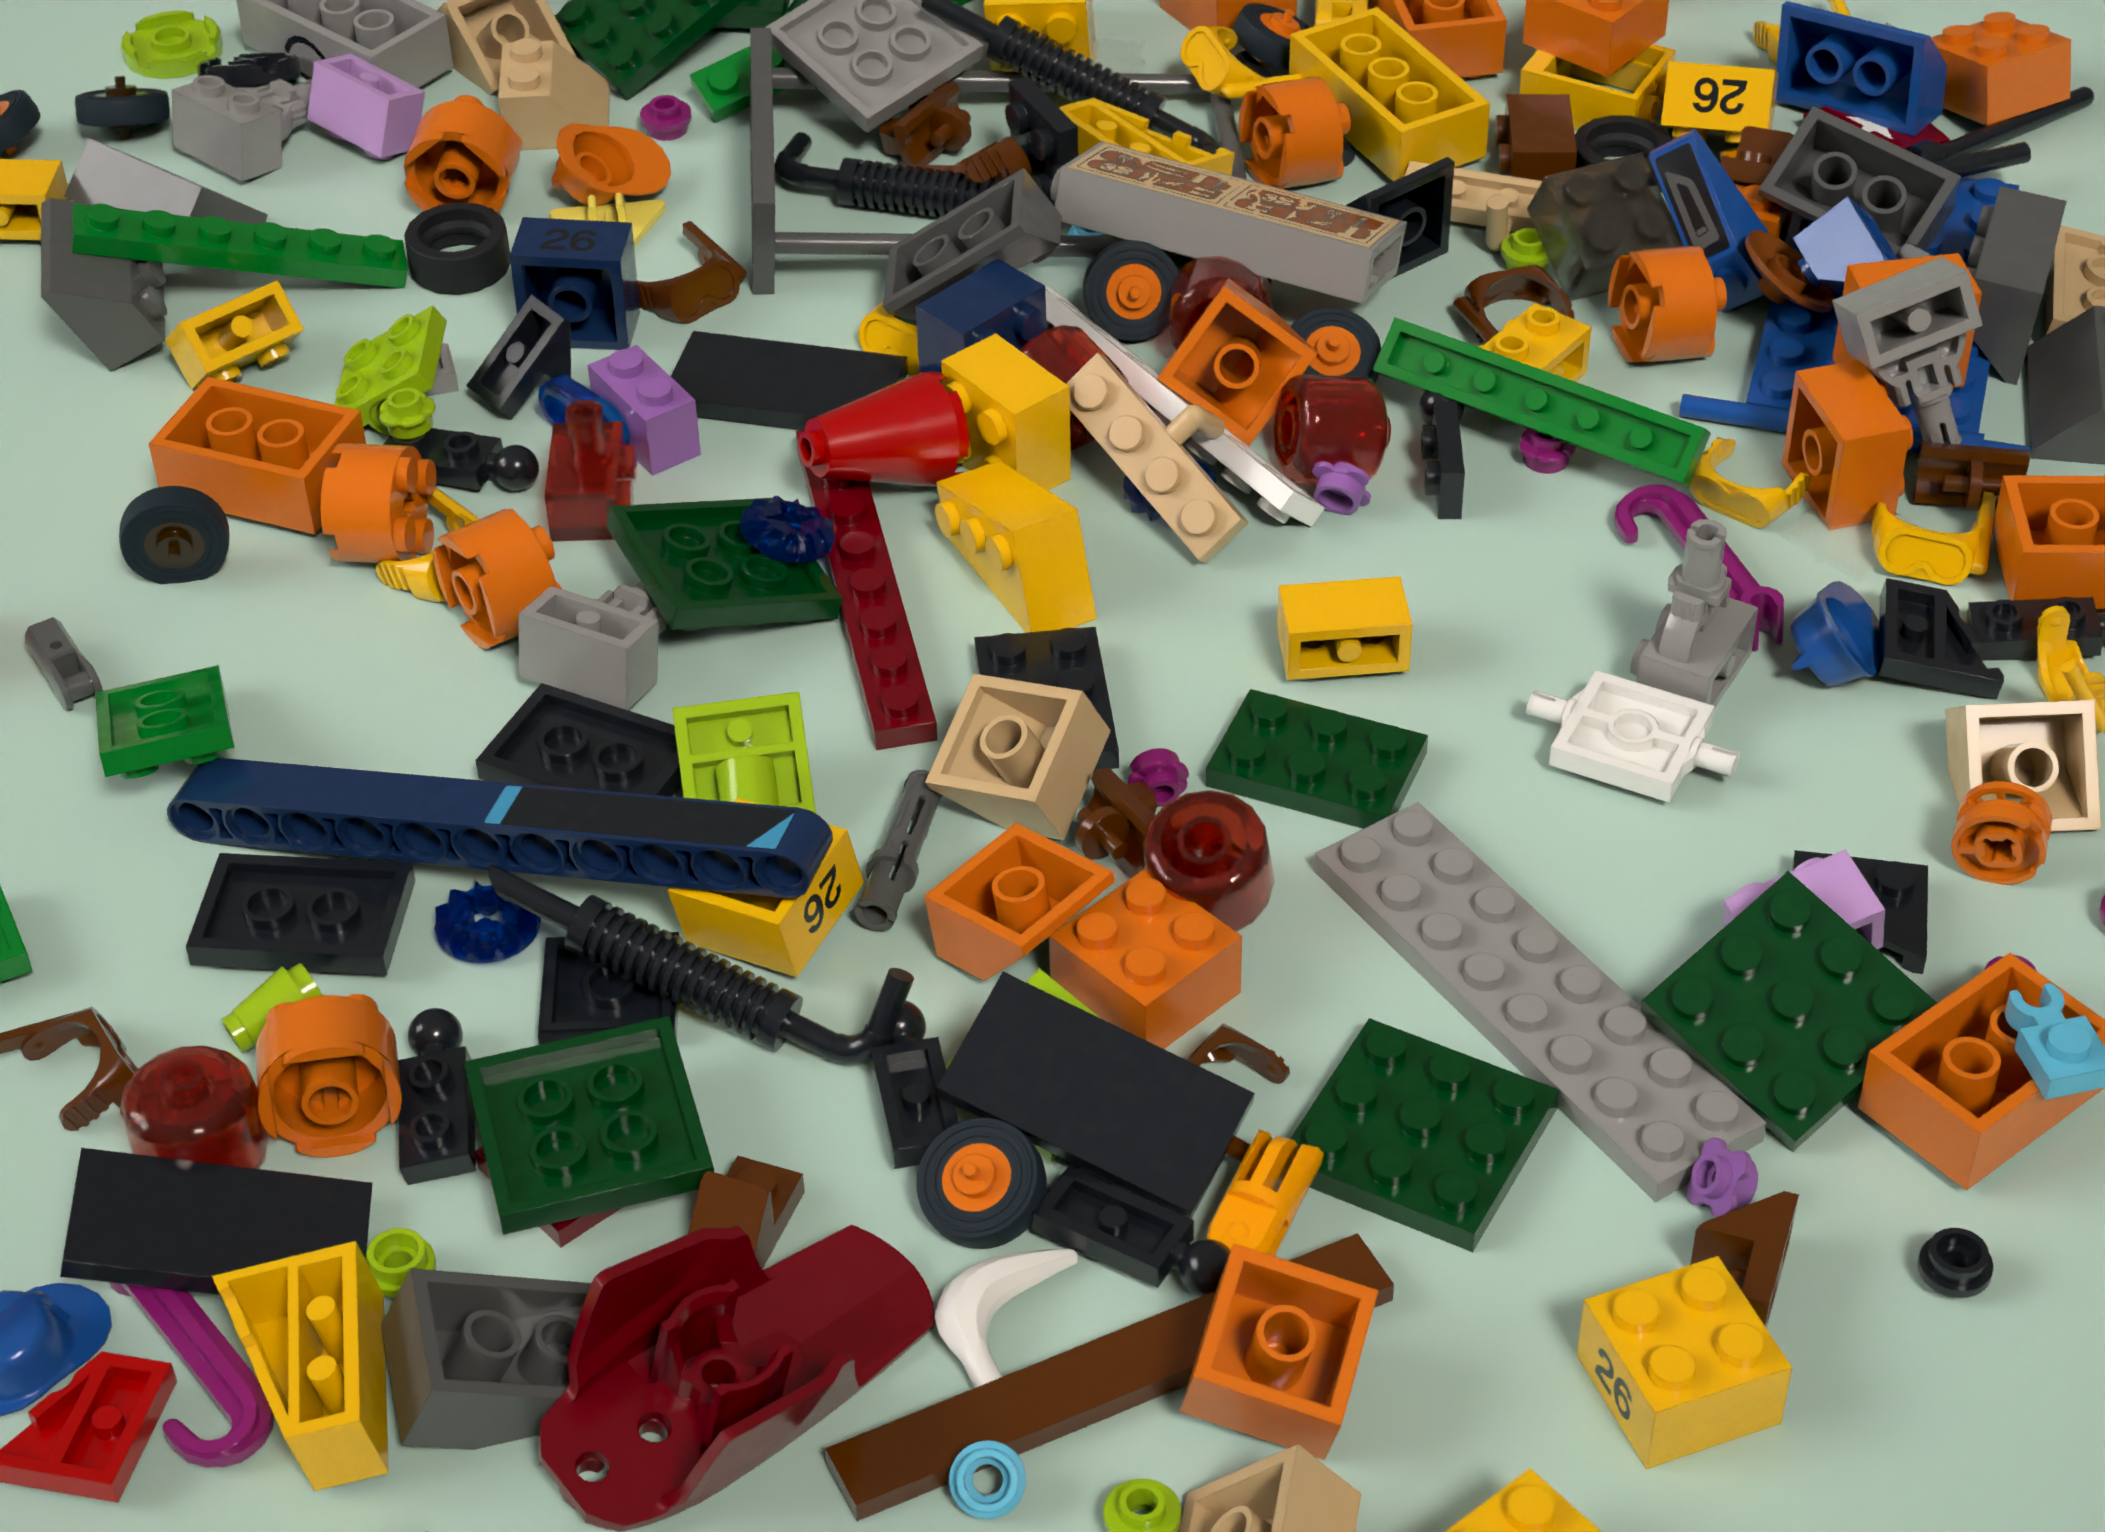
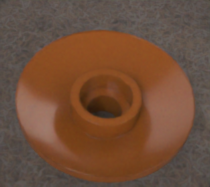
(1782, 275)

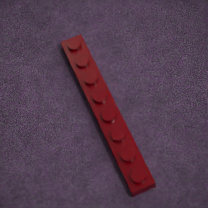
(873, 614)

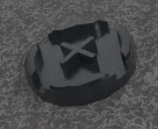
(253, 68)

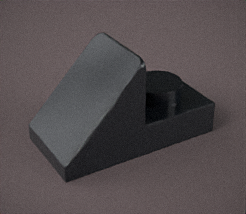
(529, 348)

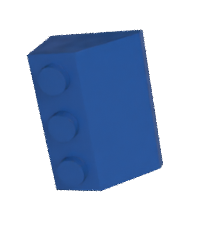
(1859, 68)

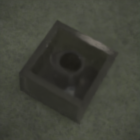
(1595, 217)

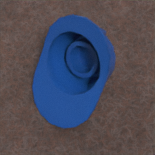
(1837, 636)
(46, 1339)

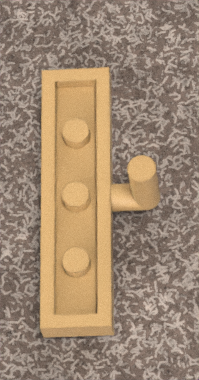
(1489, 201)
(1155, 455)

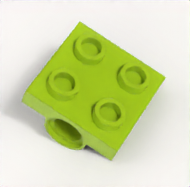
(394, 360)
(745, 751)

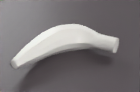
(979, 1292)

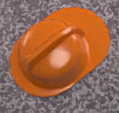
(608, 162)

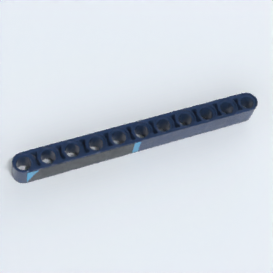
(505, 825)

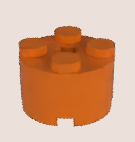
(1294, 132)
(461, 156)
(1665, 304)
(378, 503)
(494, 573)
(327, 1074)

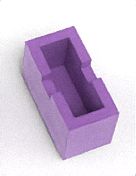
(653, 405)

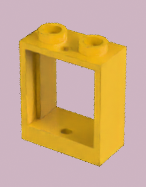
(1642, 75)

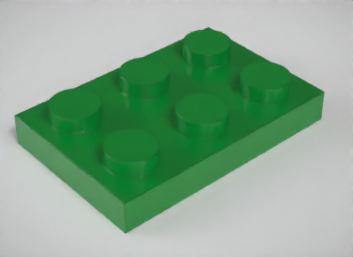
(163, 723)

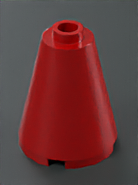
(891, 436)

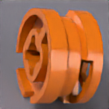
(2000, 837)

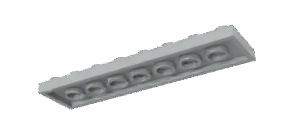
(1537, 998)

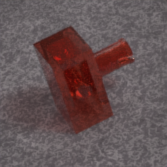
(587, 473)

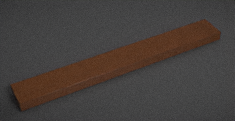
(1052, 1395)

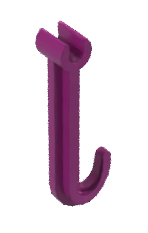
(1678, 514)
(218, 1372)

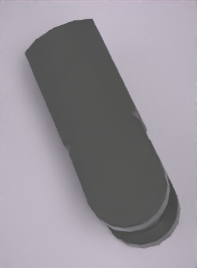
(61, 662)

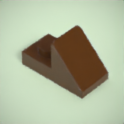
(1755, 155)
(751, 1196)
(1751, 1246)

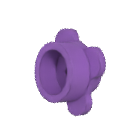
(1341, 487)
(1722, 1178)

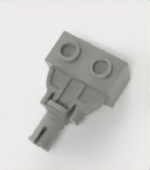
(237, 127)
(1913, 337)
(1704, 632)
(592, 645)

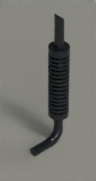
(1065, 70)
(881, 184)
(700, 979)

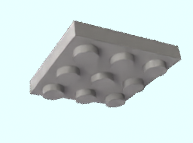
(873, 53)

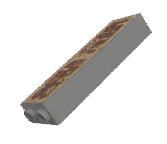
(1223, 215)

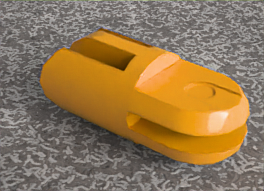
(1265, 1193)

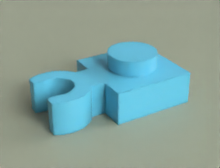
(2057, 1051)

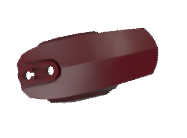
(719, 1364)

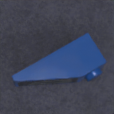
(1709, 212)

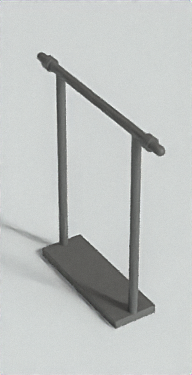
(768, 242)

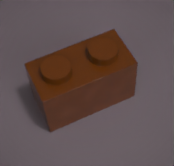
(1535, 136)

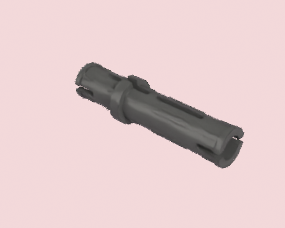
(882, 895)

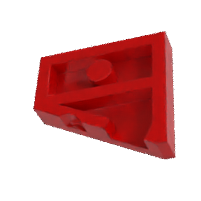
(92, 1429)

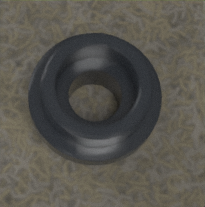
(1955, 1263)

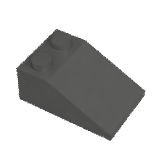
(478, 1355)

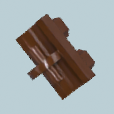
(928, 127)
(1963, 472)
(1116, 821)

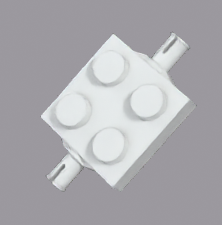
(1632, 735)

